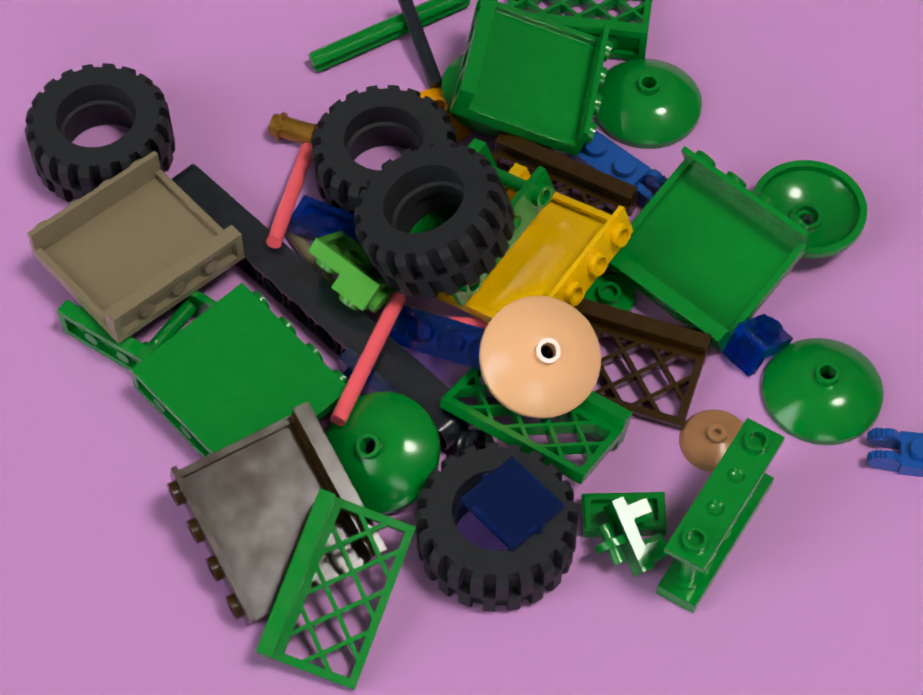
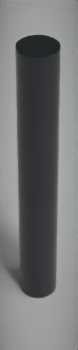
(421, 43)

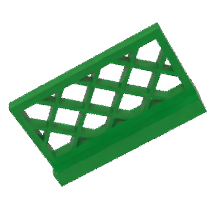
(627, 37)
(594, 416)
(301, 574)

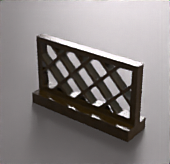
(567, 173)
(657, 337)

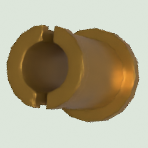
(291, 129)

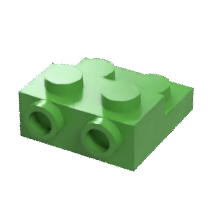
(357, 280)

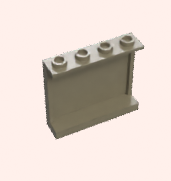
(134, 248)

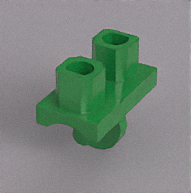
(623, 519)

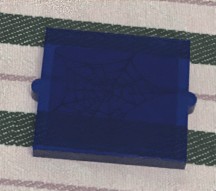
(512, 503)

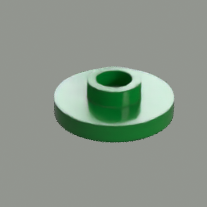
(612, 291)

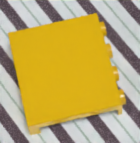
(553, 257)

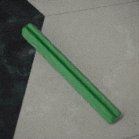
(380, 33)

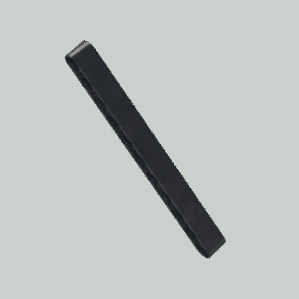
(317, 305)

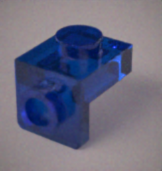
(754, 342)

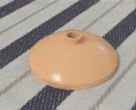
(519, 372)

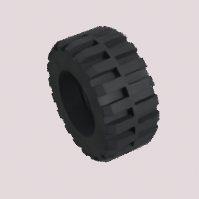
(88, 100)
(366, 122)
(451, 252)
(485, 574)

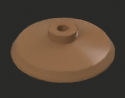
(707, 437)

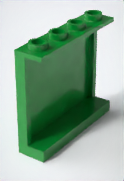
(531, 76)
(709, 248)
(235, 373)

